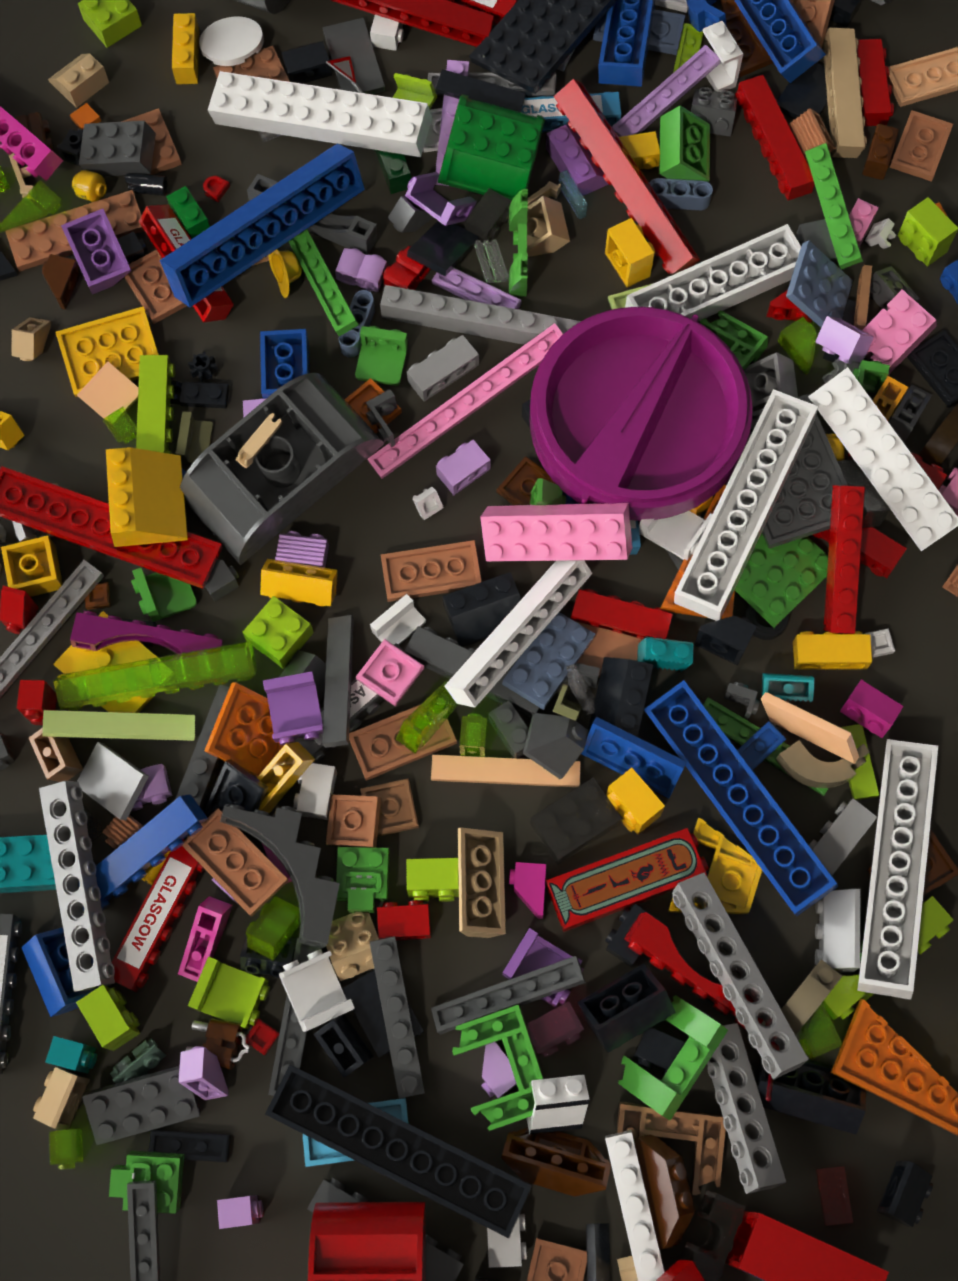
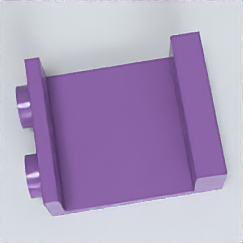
(447, 212)
(294, 707)

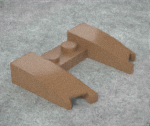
(701, 1127)

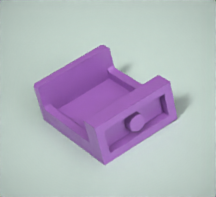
(535, 954)

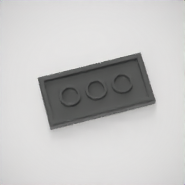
(353, 40)

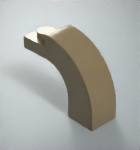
(815, 773)
(810, 995)

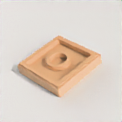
(109, 391)

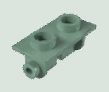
(146, 1056)

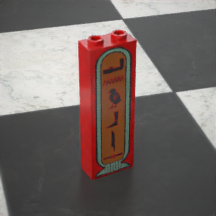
(625, 879)

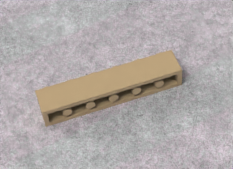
(844, 92)

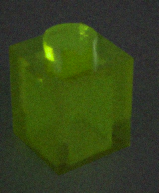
(121, 425)
(66, 1148)

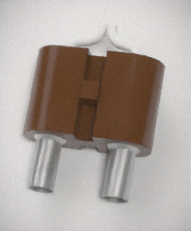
(223, 1040)

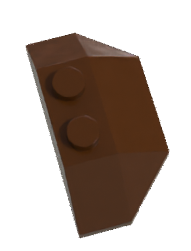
(557, 1162)
(666, 1189)

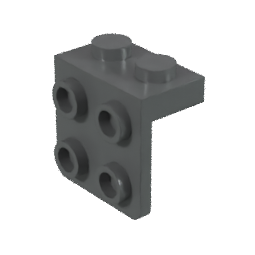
(716, 109)

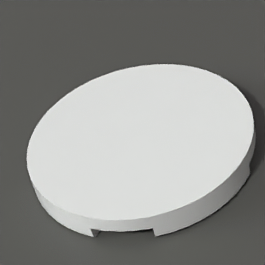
(231, 40)

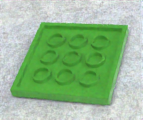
(781, 577)

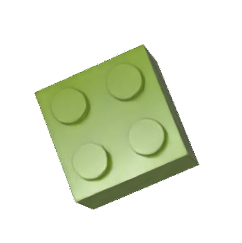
(110, 19)
(927, 231)
(278, 632)
(433, 879)
(108, 1017)

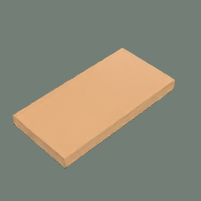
(924, 77)
(810, 727)

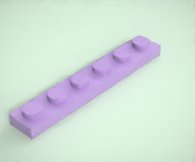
(667, 93)
(448, 113)

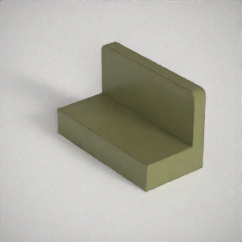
(193, 438)
(566, 707)

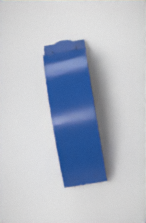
(702, 14)

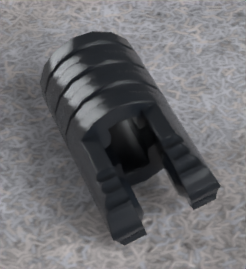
(147, 183)

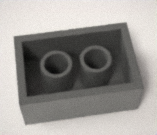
(117, 148)

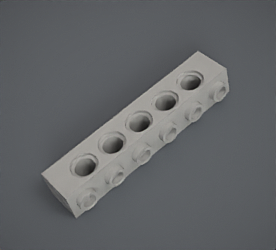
(752, 1117)

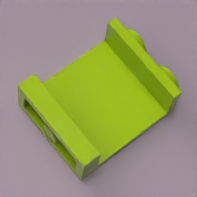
(414, 89)
(229, 993)

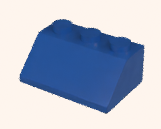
(51, 970)

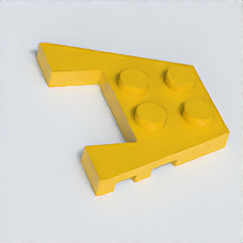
(731, 873)

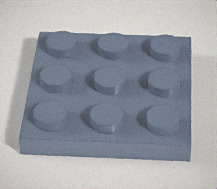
(818, 285)

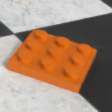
(244, 731)

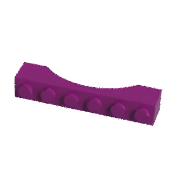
(97, 632)

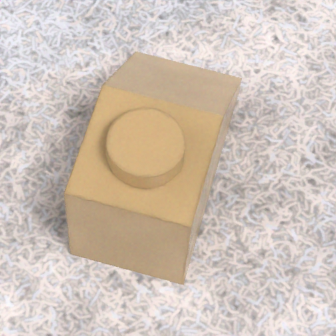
(30, 338)

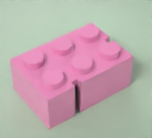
(898, 330)

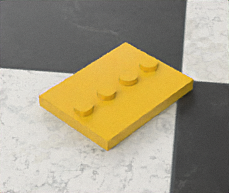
(112, 339)
(81, 659)

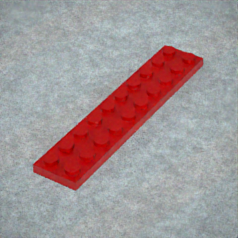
(88, 524)

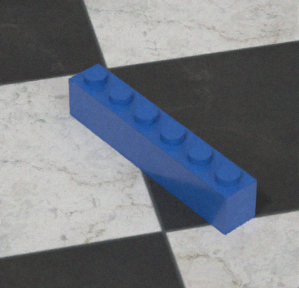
(148, 847)

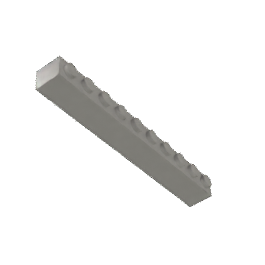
(467, 316)

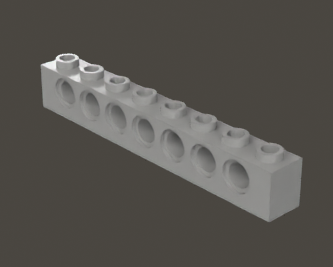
(70, 897)
(764, 1006)

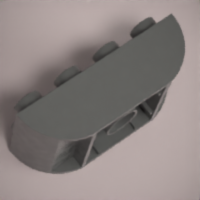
(303, 460)

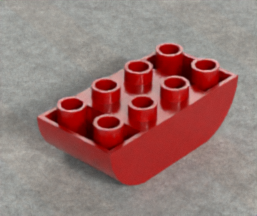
(367, 1242)

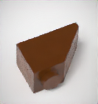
(61, 277)

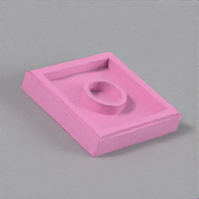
(390, 672)

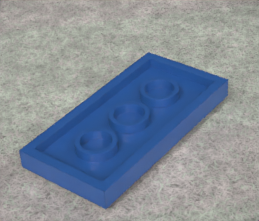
(625, 751)

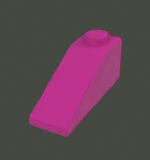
(204, 936)

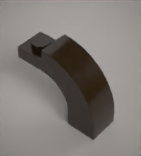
(943, 440)

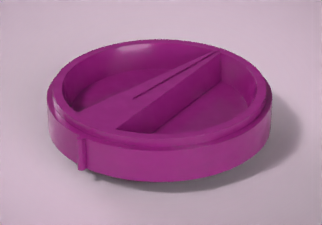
(640, 411)

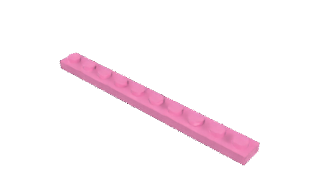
(464, 403)

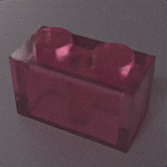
(553, 1029)

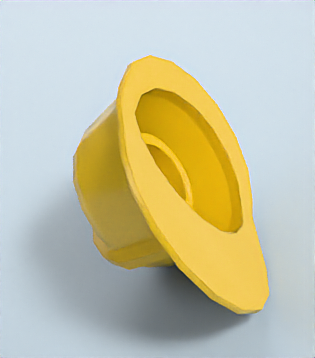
(285, 269)

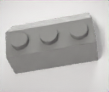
(839, 930)

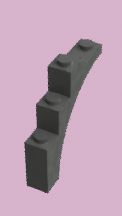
(279, 833)

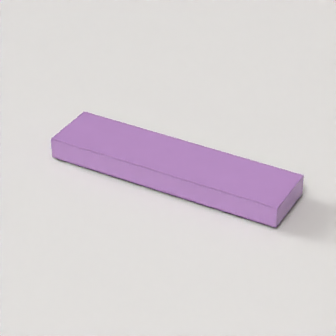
(474, 289)

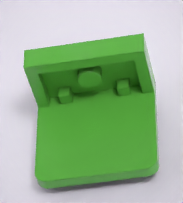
(381, 355)
(871, 375)
(162, 594)

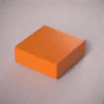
(85, 115)

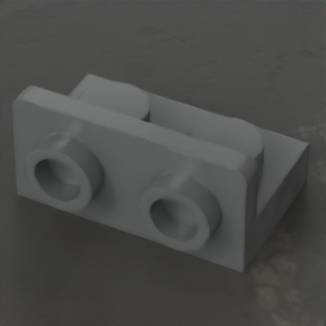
(886, 285)

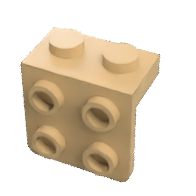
(351, 944)

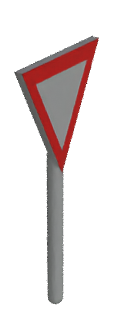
(345, 68)

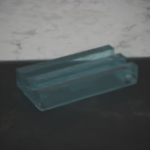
(572, 194)

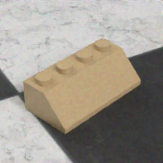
(481, 883)

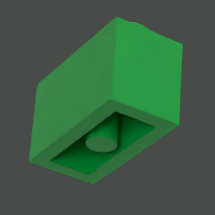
(188, 212)

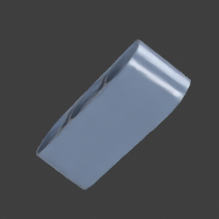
(690, 193)
(362, 314)

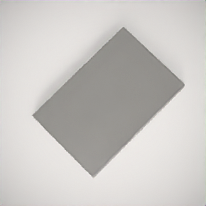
(112, 781)

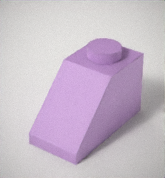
(497, 1072)
(202, 1073)

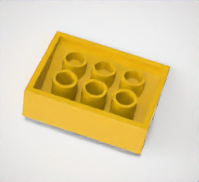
(145, 497)

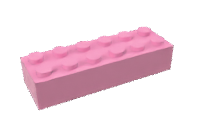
(557, 532)

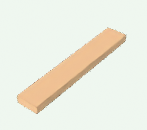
(499, 771)

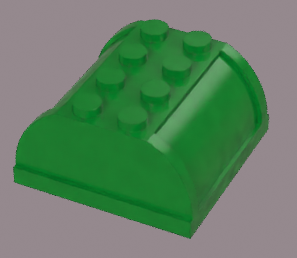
(490, 148)

